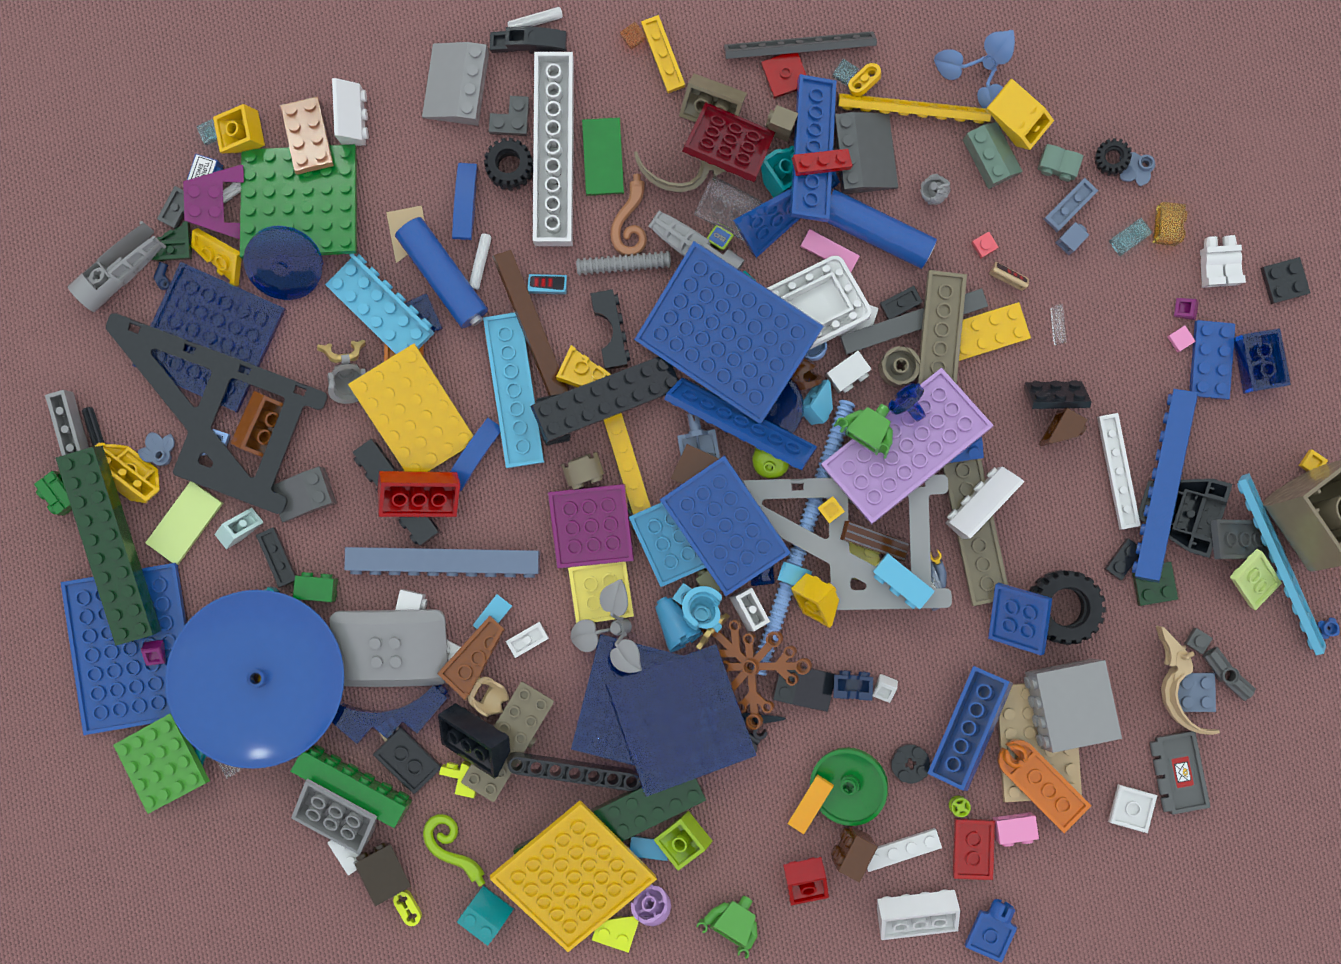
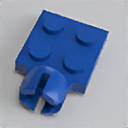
(992, 931)

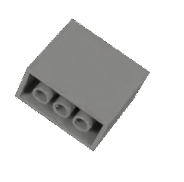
(1072, 705)

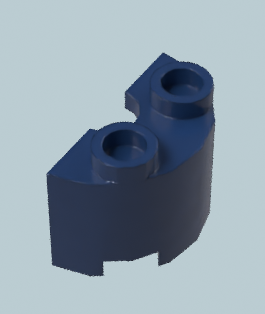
(853, 686)

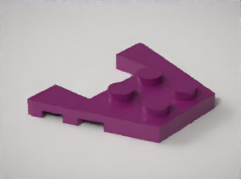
(205, 200)

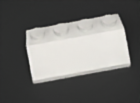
(983, 502)
(918, 914)

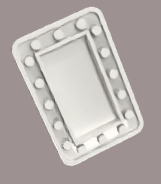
(827, 295)

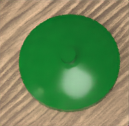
(858, 786)

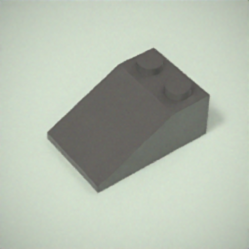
(305, 493)

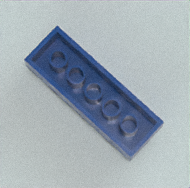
(970, 728)

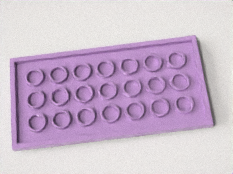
(916, 450)

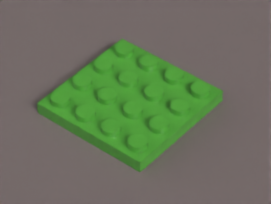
(161, 763)

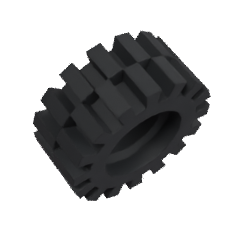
(1121, 148)

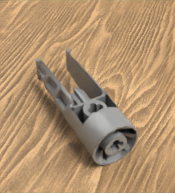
(681, 238)
(116, 267)

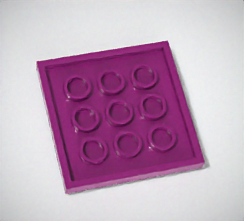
(591, 526)

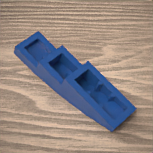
(464, 201)

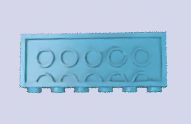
(379, 306)

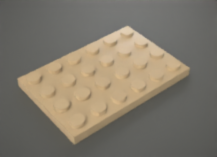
(1017, 723)

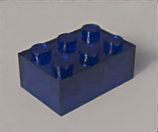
(1261, 361)

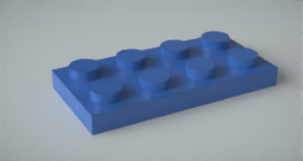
(1212, 359)

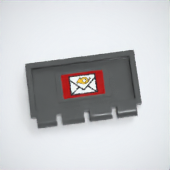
(1181, 772)

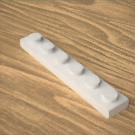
(1118, 471)

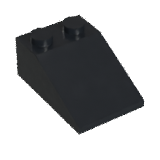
(811, 691)

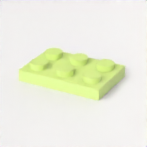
(1255, 579)

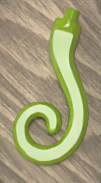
(470, 866)

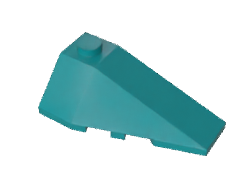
(778, 170)

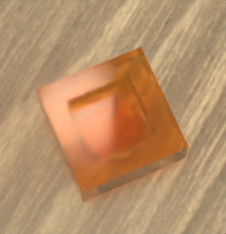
(633, 35)

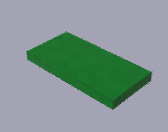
(603, 156)

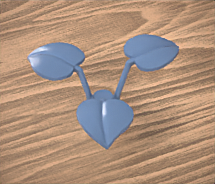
(999, 50)

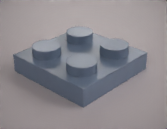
(1198, 692)

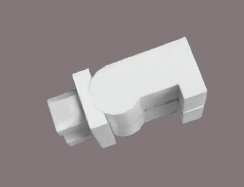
(1221, 264)

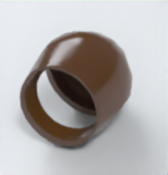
(804, 377)

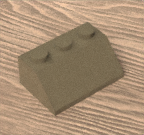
(706, 90)

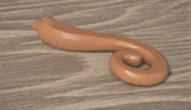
(635, 196)

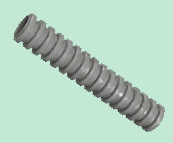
(623, 263)

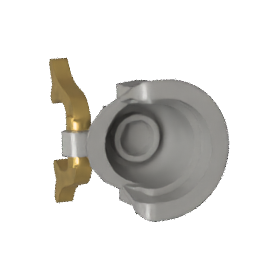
(343, 373)

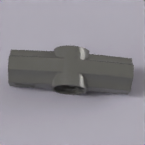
(1235, 682)

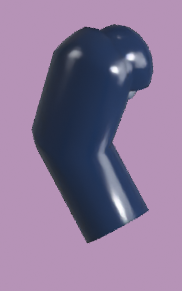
(160, 277)

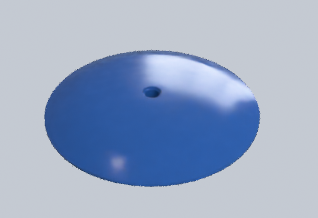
(214, 685)

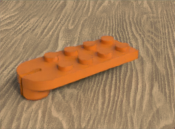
(1042, 784)

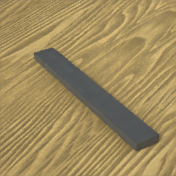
(797, 45)
(901, 325)

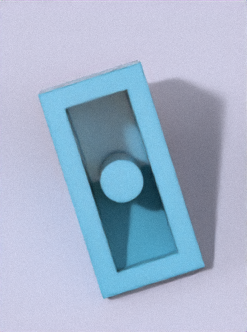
(818, 403)

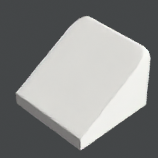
(885, 688)

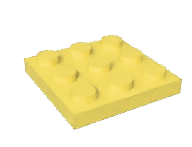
(587, 585)

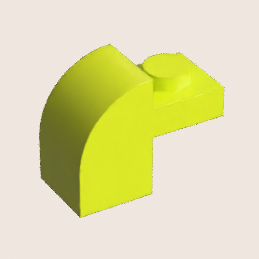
(452, 770)

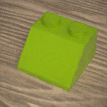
(683, 840)

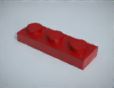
(821, 162)

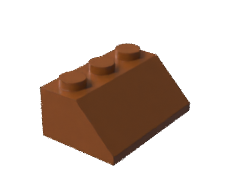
(257, 424)

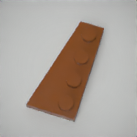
(469, 661)

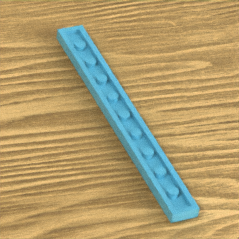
(1284, 570)

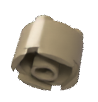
(906, 374)
(582, 470)

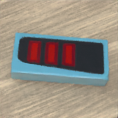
(547, 284)

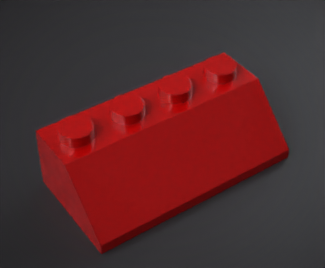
(418, 494)

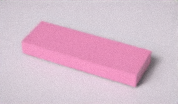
(826, 248)

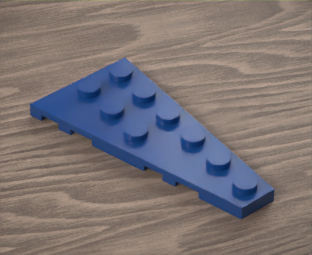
(769, 221)

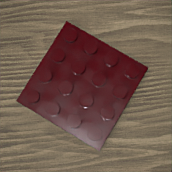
(729, 142)

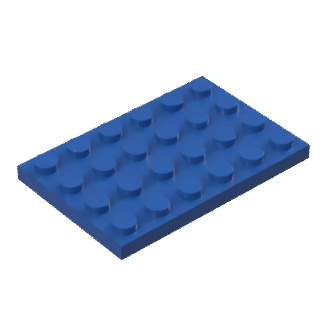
(725, 525)

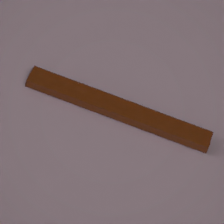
(529, 322)

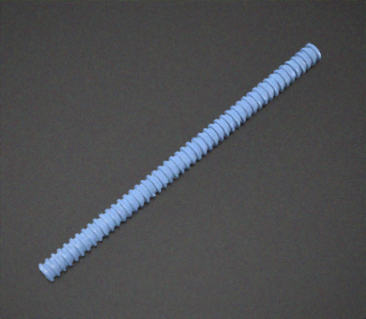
(808, 523)

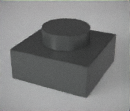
(1198, 640)

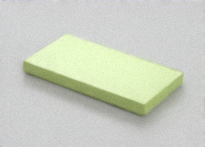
(184, 523)

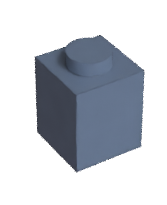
(1072, 238)

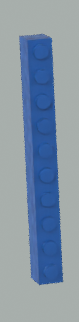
(1166, 485)

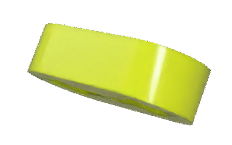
(411, 905)

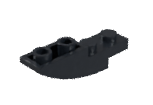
(528, 38)

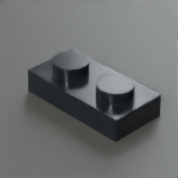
(901, 303)
(1122, 559)

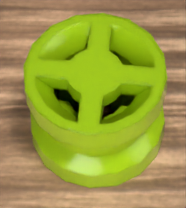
(963, 807)

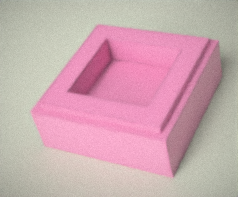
(1181, 338)

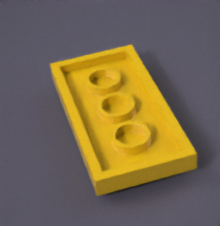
(993, 331)

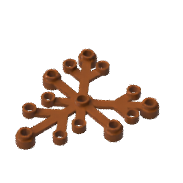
(781, 666)

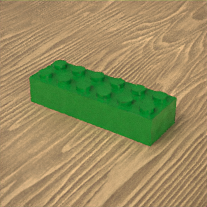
(352, 785)

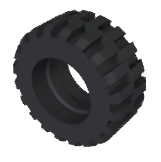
(1090, 602)

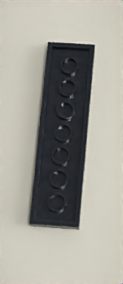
(604, 398)

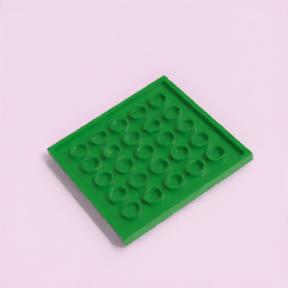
(313, 202)

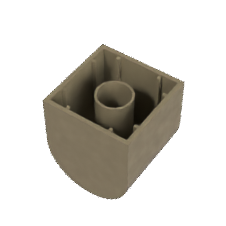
(1310, 515)

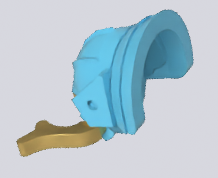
(702, 611)

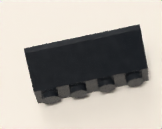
(474, 739)

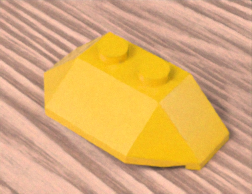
(131, 475)

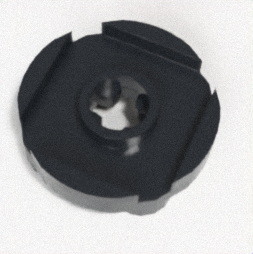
(919, 769)

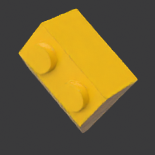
(238, 130)
(816, 599)

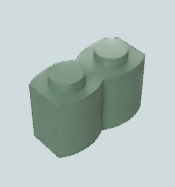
(1060, 162)

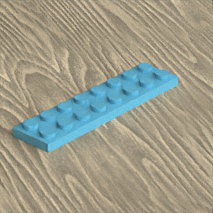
(513, 390)

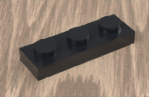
(276, 557)

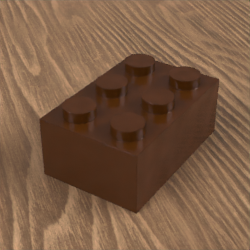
(853, 852)

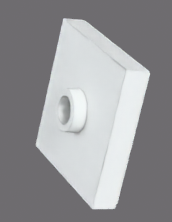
(1132, 808)

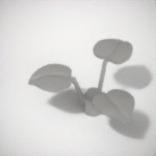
(584, 634)

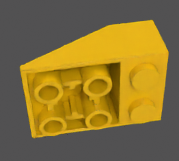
(1020, 115)

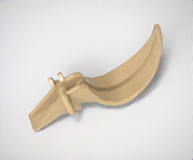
(1181, 666)

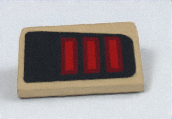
(1009, 276)

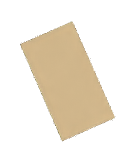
(396, 220)

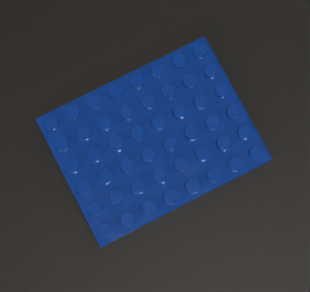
(728, 332)
(113, 680)

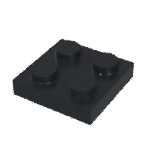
(1285, 280)

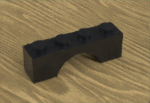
(614, 353)

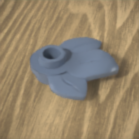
(1137, 171)
(155, 447)

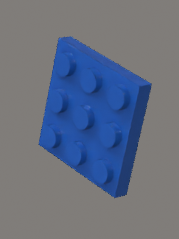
(1020, 618)

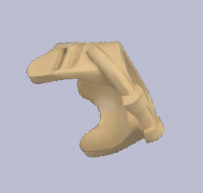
(492, 699)

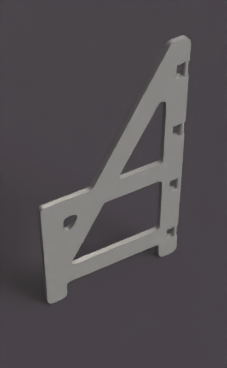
(836, 552)

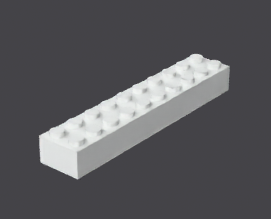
(553, 148)

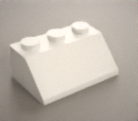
(349, 112)

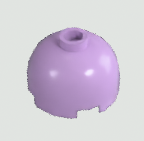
(651, 906)

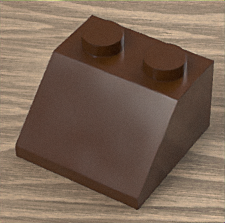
(1064, 426)

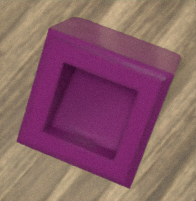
(1186, 308)
(154, 652)

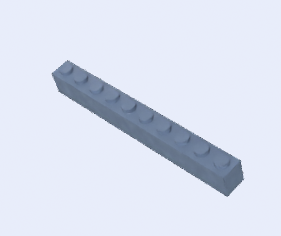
(442, 560)

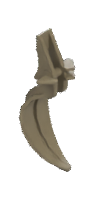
(680, 187)

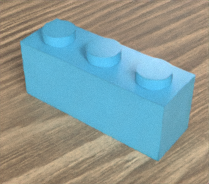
(902, 582)

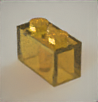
(1169, 223)

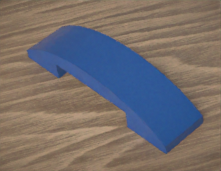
(475, 451)

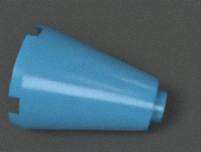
(674, 626)

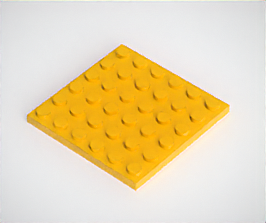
(573, 876)

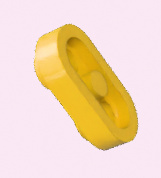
(863, 79)

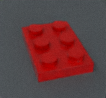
(973, 849)

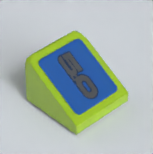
(719, 238)

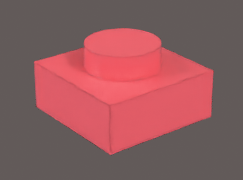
(984, 245)

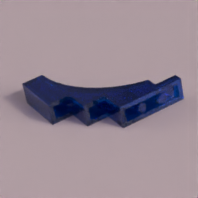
(359, 722)

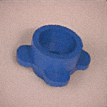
(1334, 628)

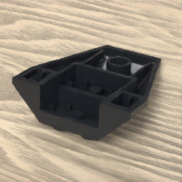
(1195, 507)

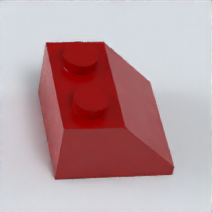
(806, 881)

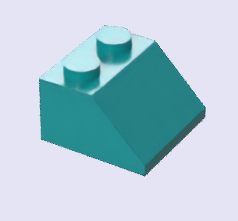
(485, 915)

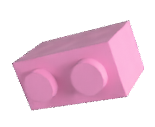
(1015, 829)

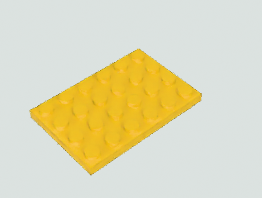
(412, 411)

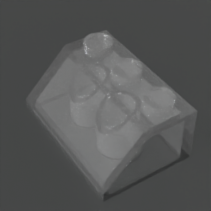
(723, 204)

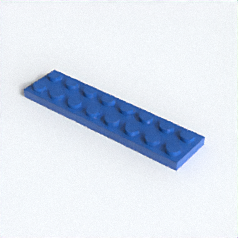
(813, 134)
(720, 413)

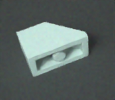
(238, 528)

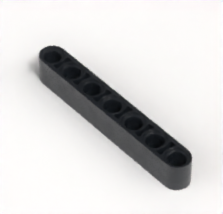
(580, 777)

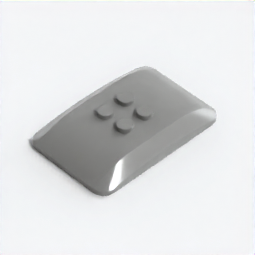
(391, 647)

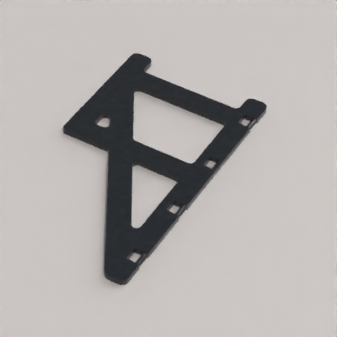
(226, 472)

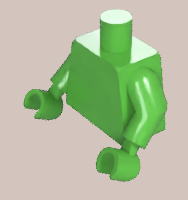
(869, 429)
(733, 923)

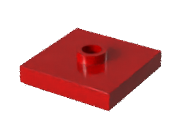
(783, 73)

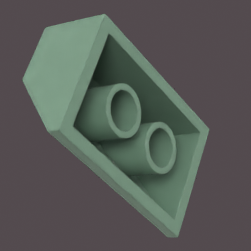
(992, 154)

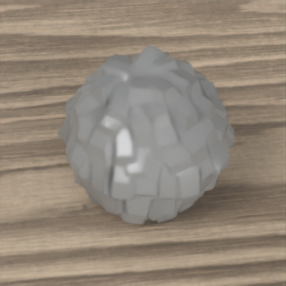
(935, 189)

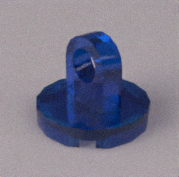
(908, 400)

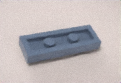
(1070, 205)

